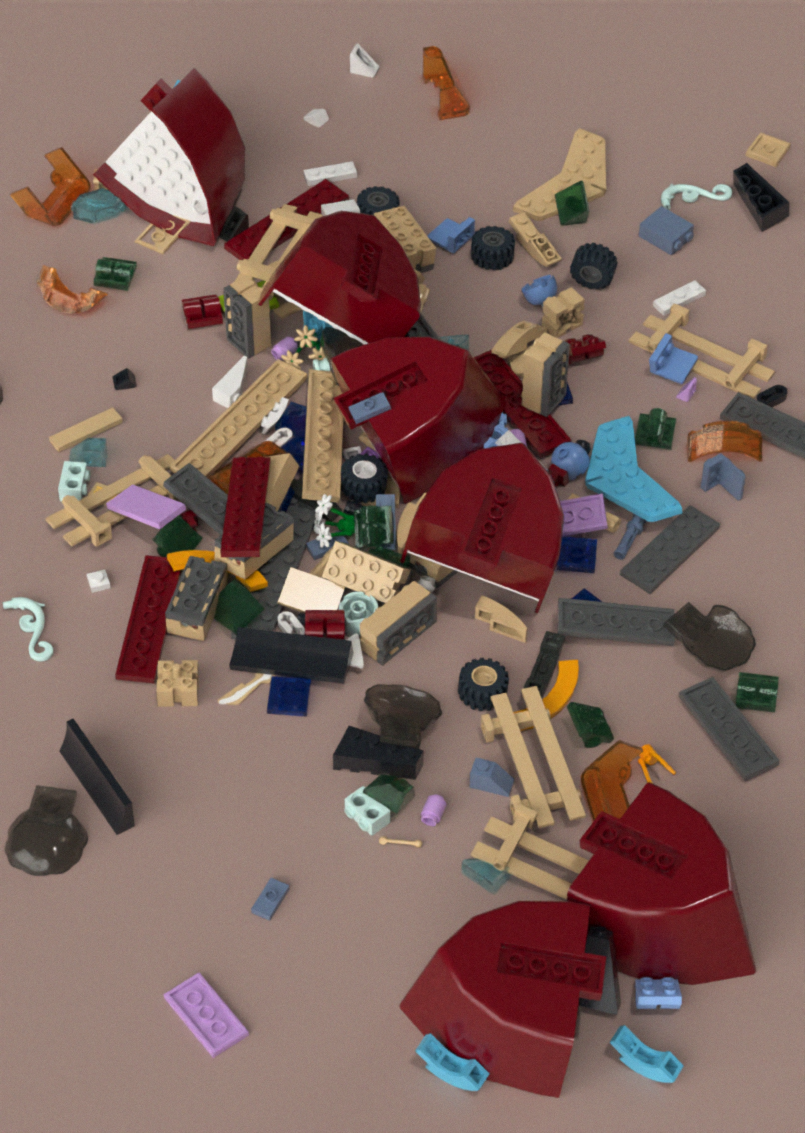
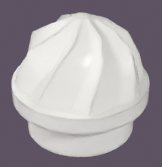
(428, 583)

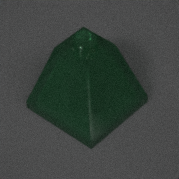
(236, 607)
(390, 792)

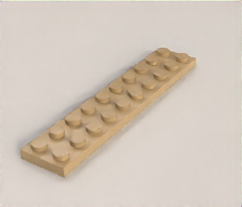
(240, 419)
(322, 438)

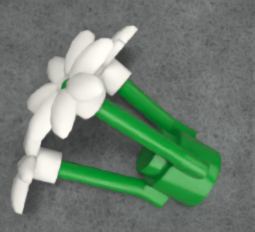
(346, 524)

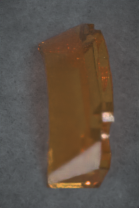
(63, 299)
(724, 437)

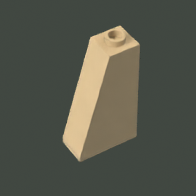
(281, 475)

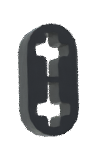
(771, 398)

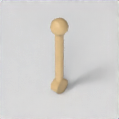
(383, 840)

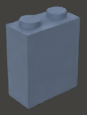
(666, 230)

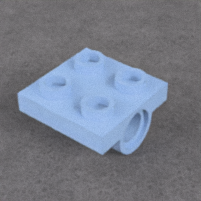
(658, 992)

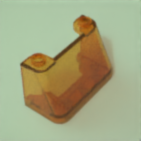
(439, 71)

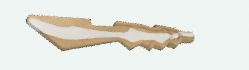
(241, 692)

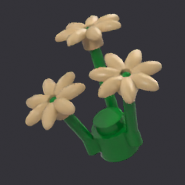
(309, 339)

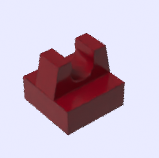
(559, 475)
(191, 518)

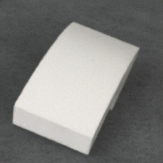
(272, 418)

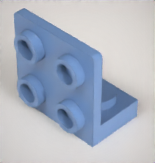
(452, 235)
(671, 361)

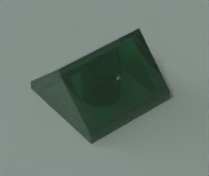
(572, 204)

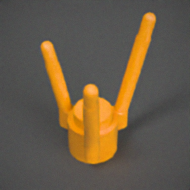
(650, 757)

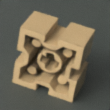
(563, 312)
(177, 683)

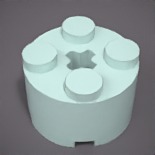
(357, 607)

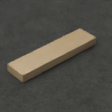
(85, 429)

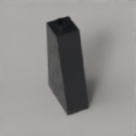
(601, 943)

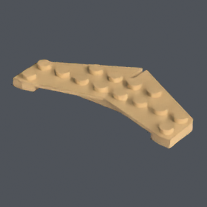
(583, 162)

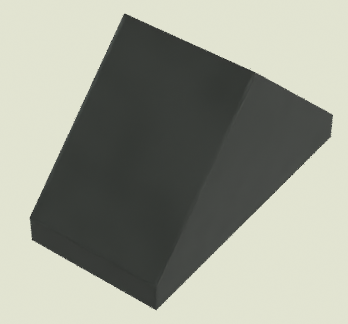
(235, 224)

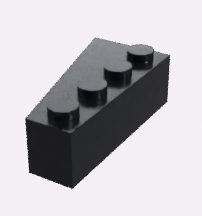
(760, 197)
(364, 752)

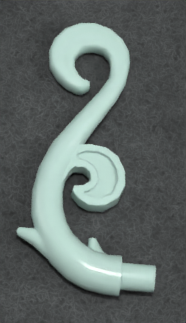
(691, 193)
(36, 627)

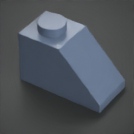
(490, 777)

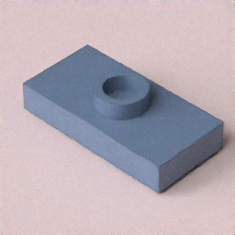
(369, 408)
(318, 552)
(270, 899)

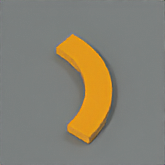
(179, 560)
(562, 690)

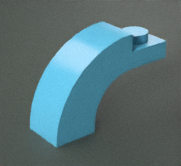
(645, 1060)
(449, 1067)

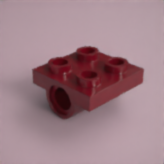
(202, 311)
(587, 348)
(325, 623)

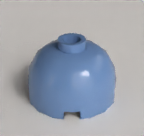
(540, 290)
(571, 458)

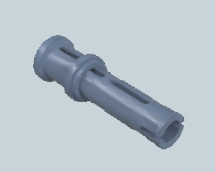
(634, 528)

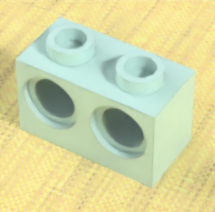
(74, 480)
(366, 811)

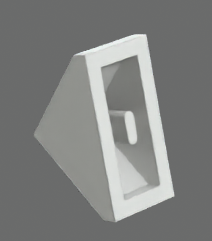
(362, 63)

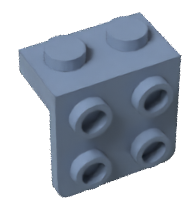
(723, 472)

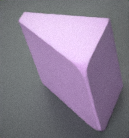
(687, 390)

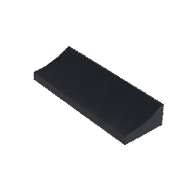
(291, 655)
(97, 779)

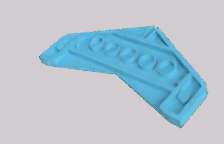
(617, 475)

